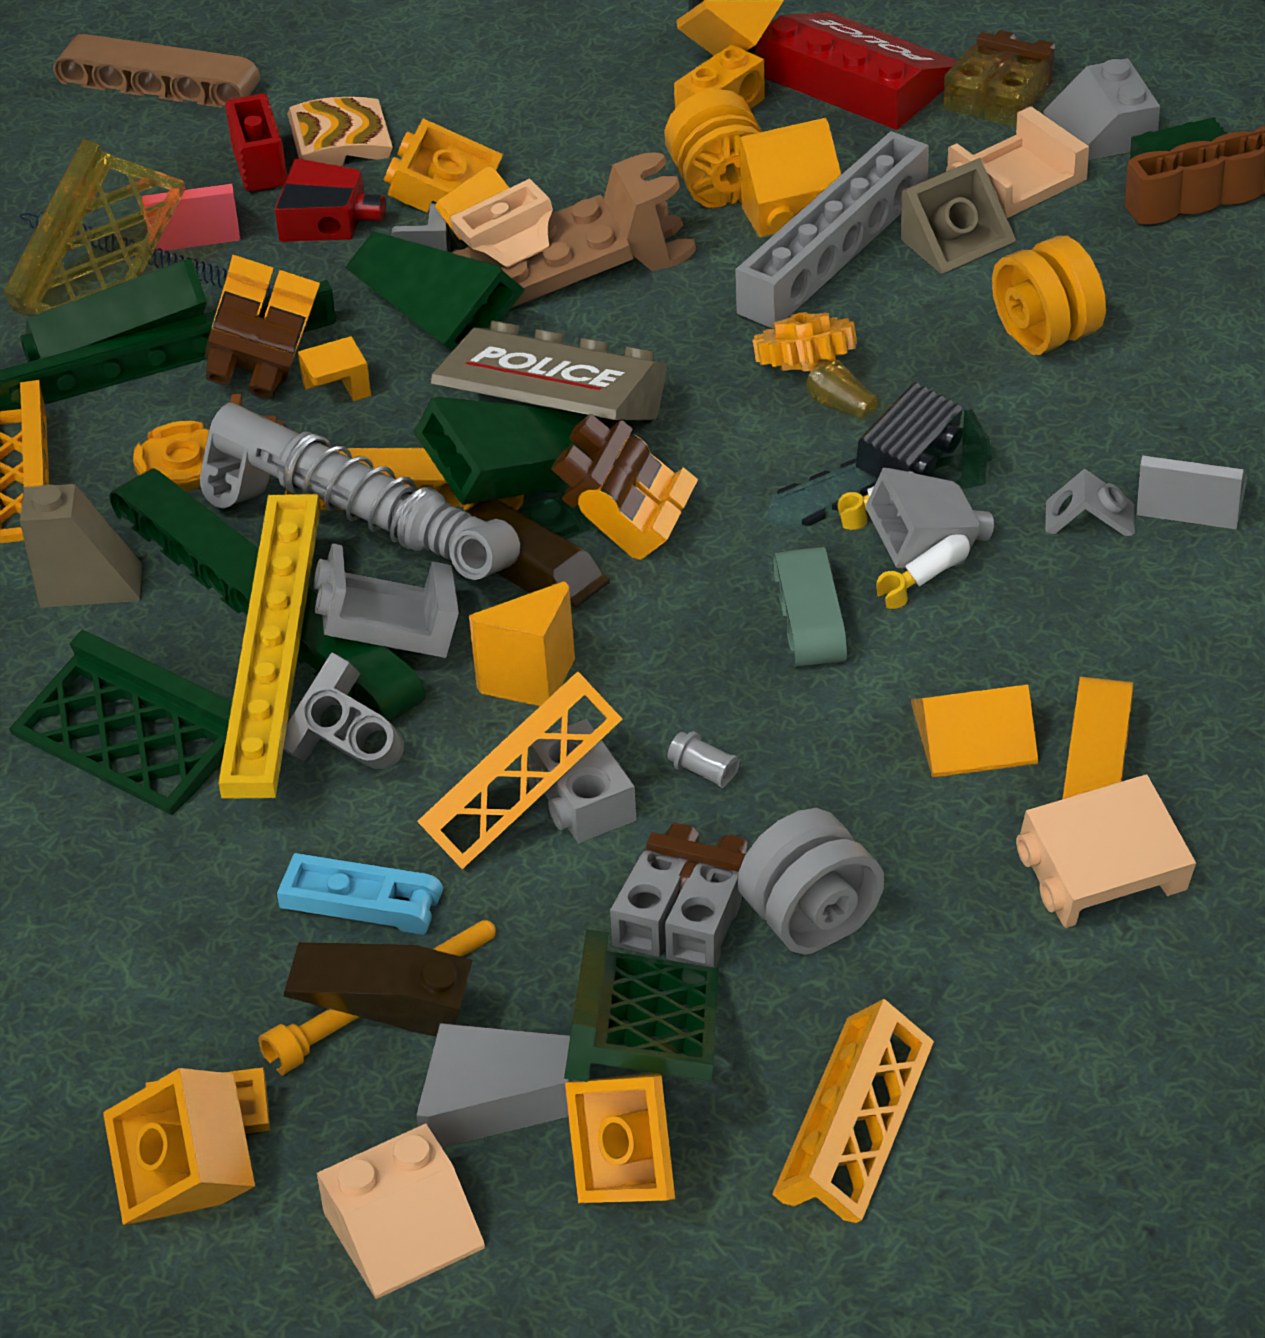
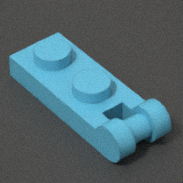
(360, 892)

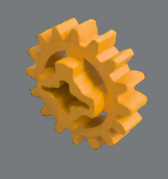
(804, 341)

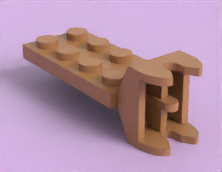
(605, 231)

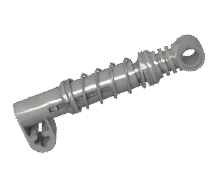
(249, 448)

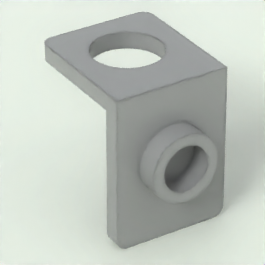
(1095, 496)

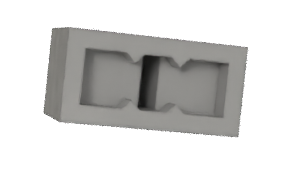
(591, 794)

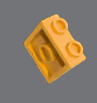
(435, 164)

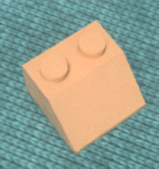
(399, 1211)

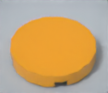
(182, 464)

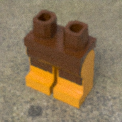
(253, 342)
(622, 485)

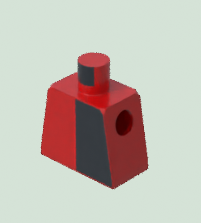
(324, 203)

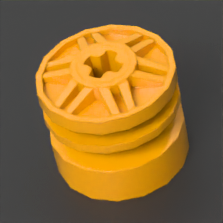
(706, 144)

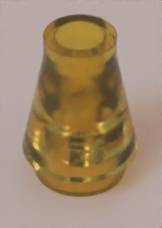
(839, 389)

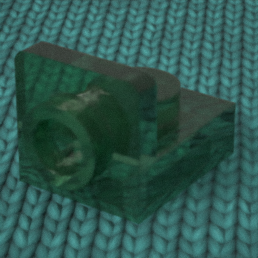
(557, 514)

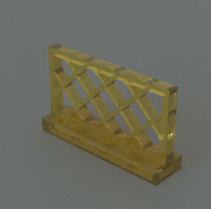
(65, 215)

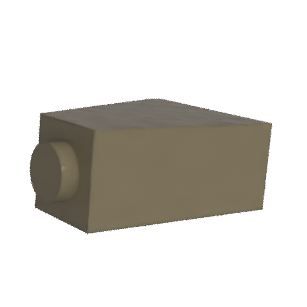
(75, 550)

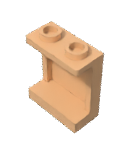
(1030, 164)
(1103, 847)

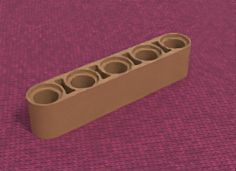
(155, 70)

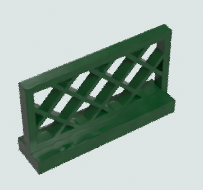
(148, 686)
(602, 1006)

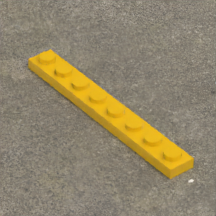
(270, 648)

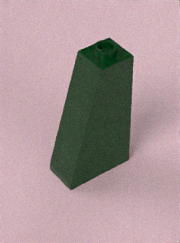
(435, 287)
(117, 311)
(495, 447)

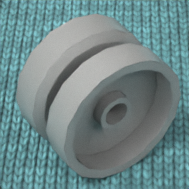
(810, 880)

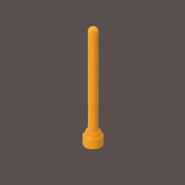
(294, 1041)

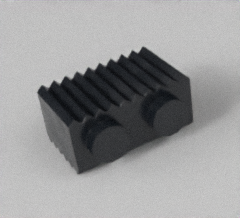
(911, 434)

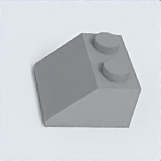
(1106, 108)

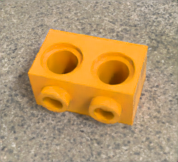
(728, 70)

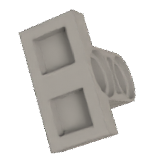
(352, 729)

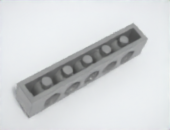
(829, 230)

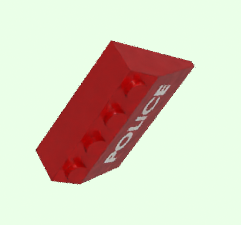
(852, 66)

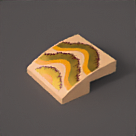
(339, 127)

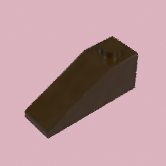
(381, 982)

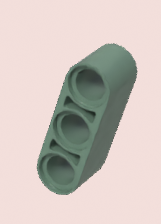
(811, 606)

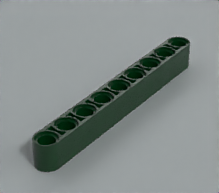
(228, 564)

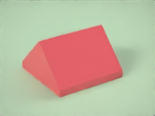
(200, 218)

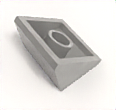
(1190, 492)

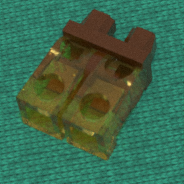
(999, 77)

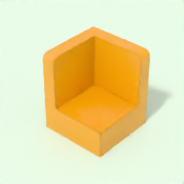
(336, 362)

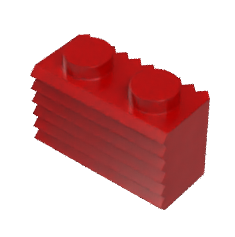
(256, 142)

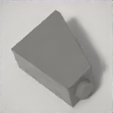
(492, 1082)

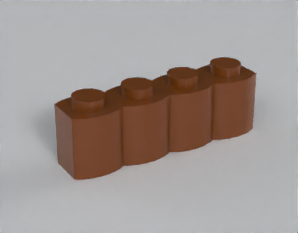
(1196, 177)

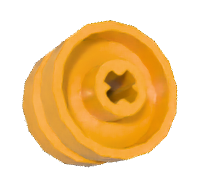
(1049, 294)

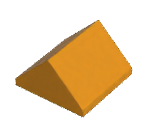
(728, 22)
(524, 645)
(977, 730)
(620, 1139)

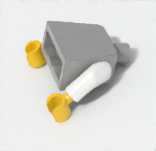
(922, 525)

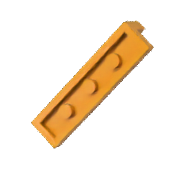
(32, 444)
(504, 754)
(837, 1106)

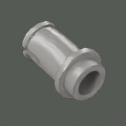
(701, 758)

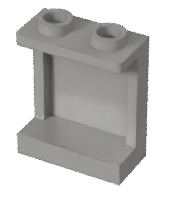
(387, 610)

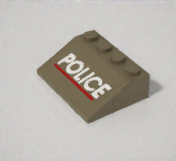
(556, 373)

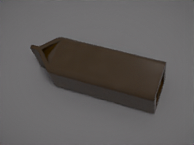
(544, 556)

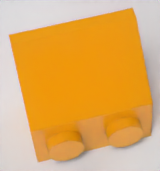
(785, 172)
(178, 1146)

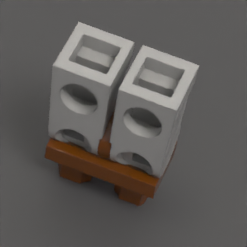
(680, 897)

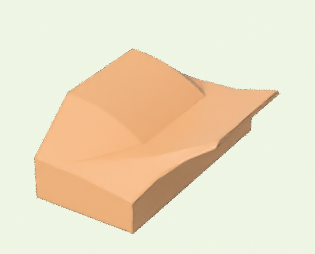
(508, 224)

